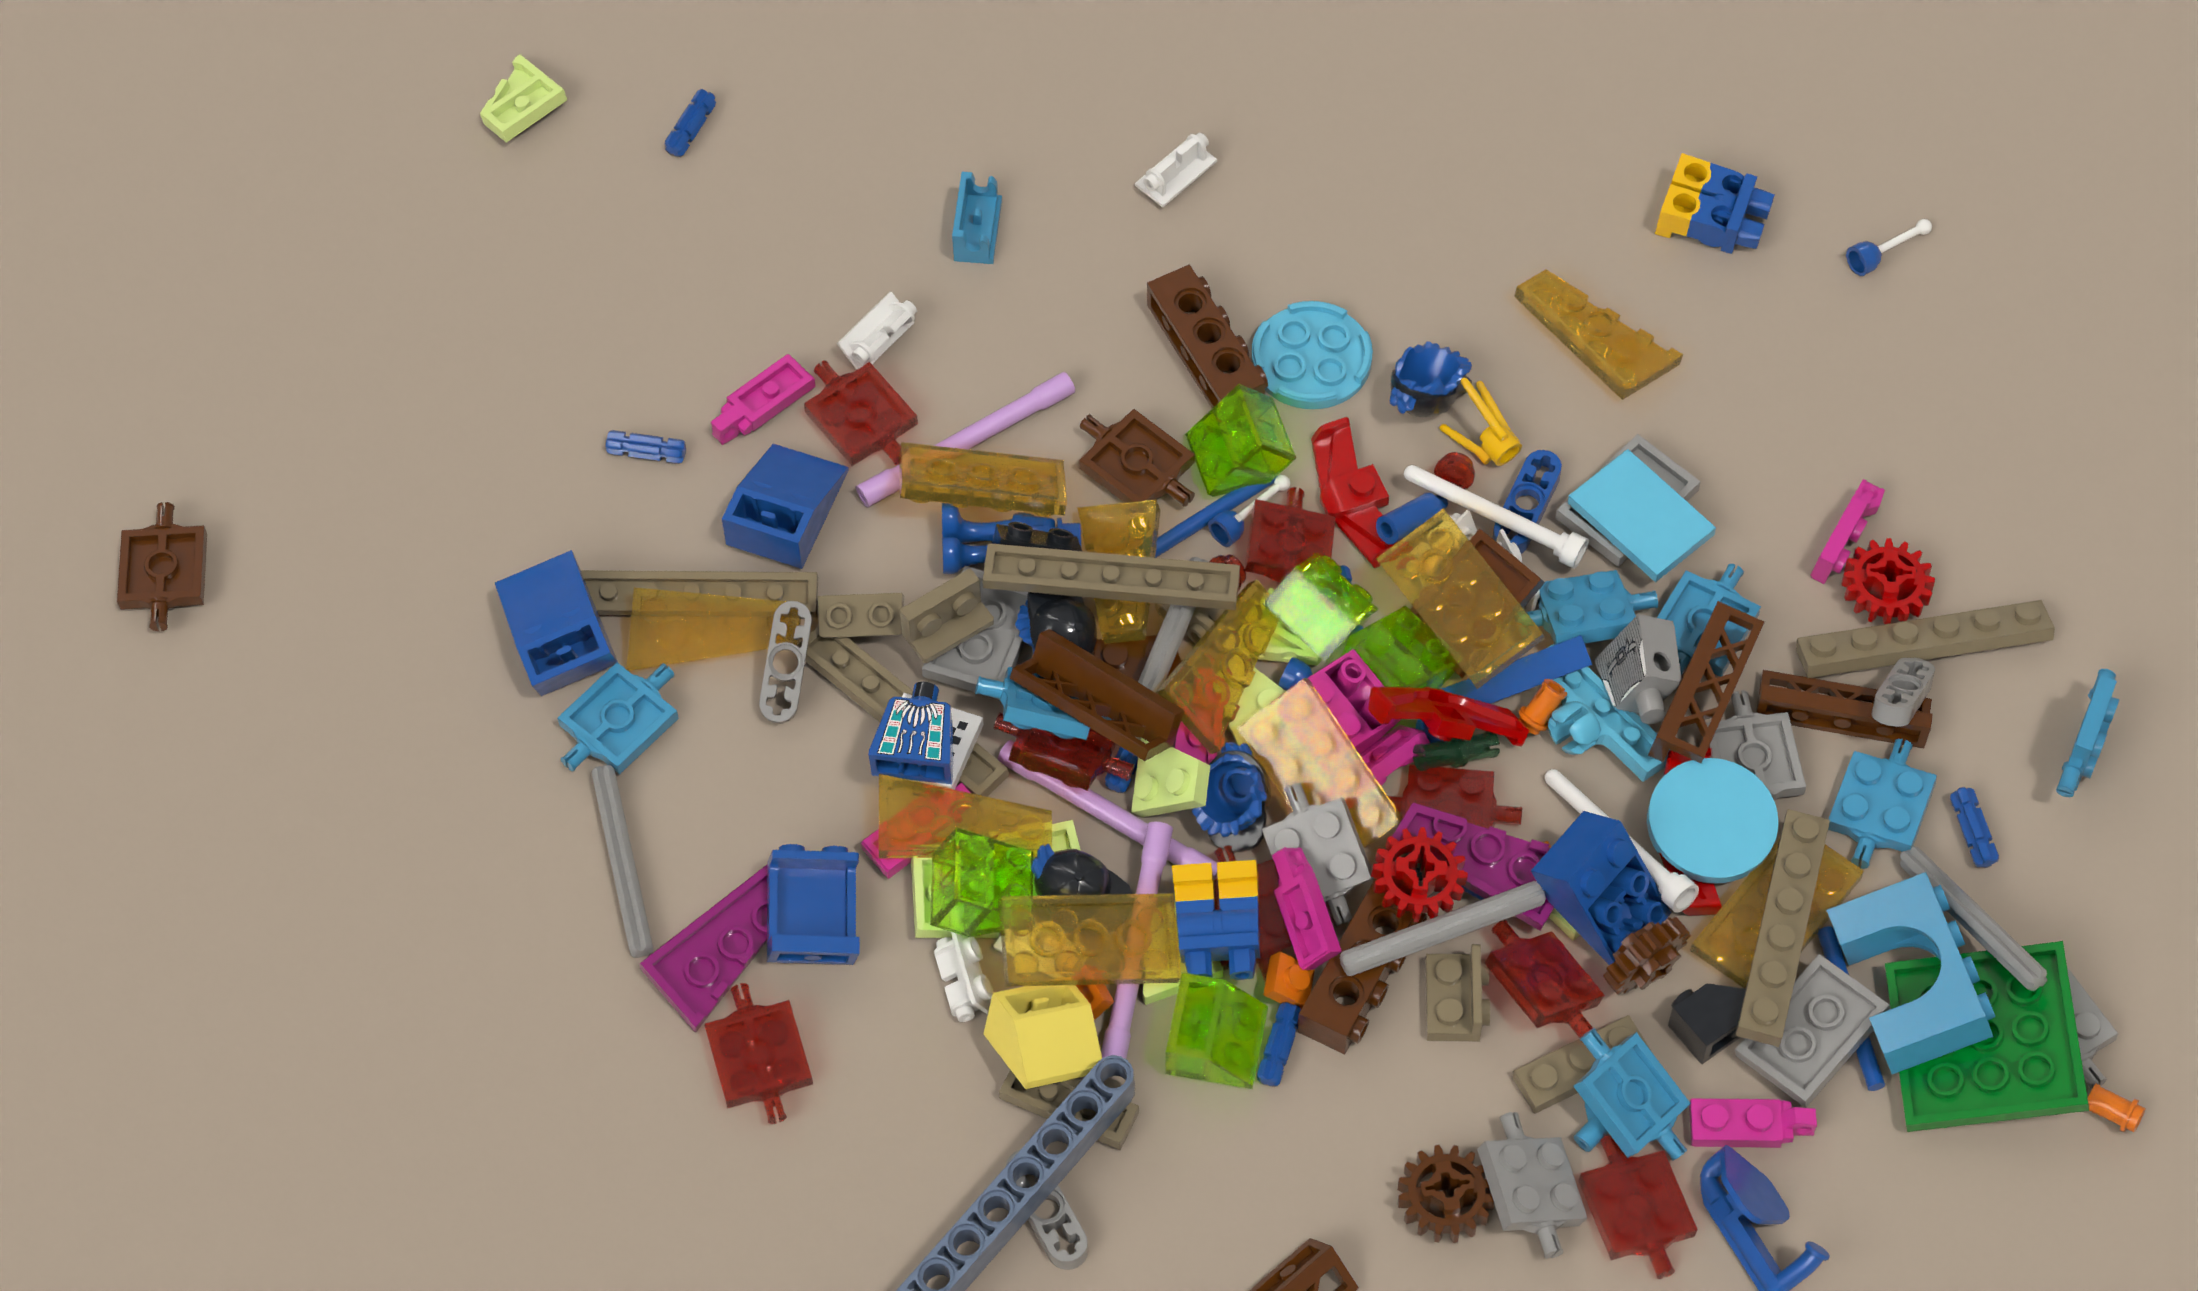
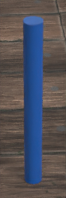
(1201, 518)
(1865, 1052)

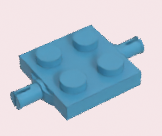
(1588, 606)
(1692, 607)
(1029, 710)
(618, 717)
(2091, 734)
(1881, 802)
(1632, 1095)

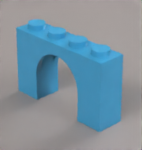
(1951, 1011)

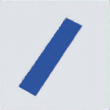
(1528, 672)

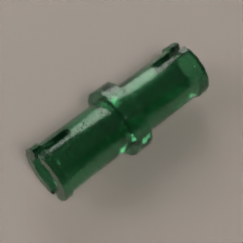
(1456, 752)

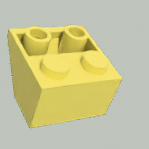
(1043, 1033)

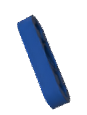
(1525, 486)

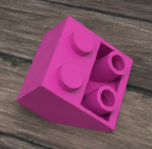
(1346, 692)

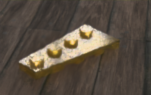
(1595, 335)
(1121, 530)
(699, 626)
(1221, 667)
(921, 816)

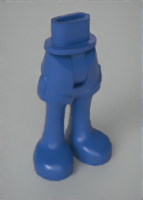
(959, 531)

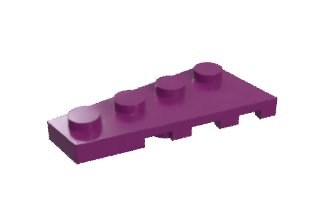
(1492, 858)
(711, 952)

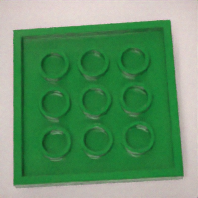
(2021, 1071)

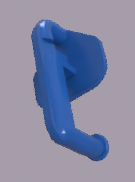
(1756, 1199)

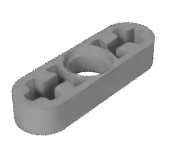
(801, 632)
(1903, 691)
(1071, 1230)

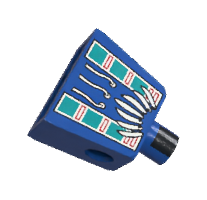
(915, 738)

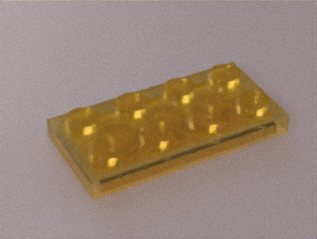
(982, 479)
(1460, 598)
(1305, 744)
(1733, 932)
(1089, 939)

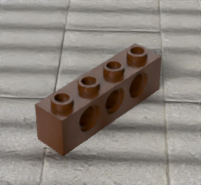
(1184, 292)
(1340, 1024)

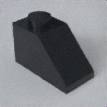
(1707, 1019)

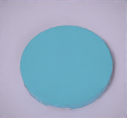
(1313, 355)
(1712, 820)

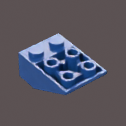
(782, 505)
(555, 623)
(1600, 883)

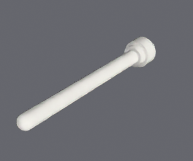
(1567, 547)
(1675, 889)

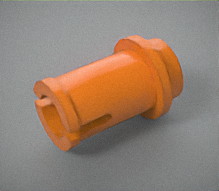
(1540, 708)
(2115, 1108)

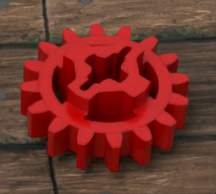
(1888, 581)
(1402, 874)

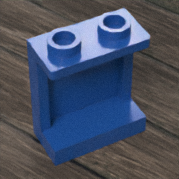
(812, 906)

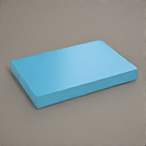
(1641, 515)

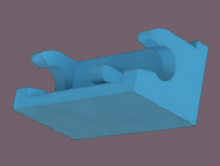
(976, 220)

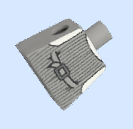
(1641, 667)

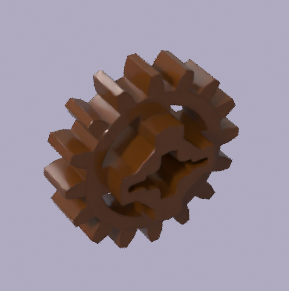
(1646, 955)
(1463, 1184)

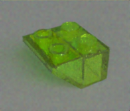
(1240, 442)
(1321, 605)
(1403, 651)
(971, 878)
(1215, 1032)

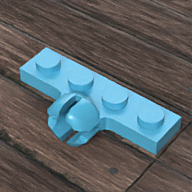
(1593, 720)

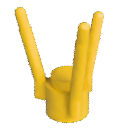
(1497, 440)

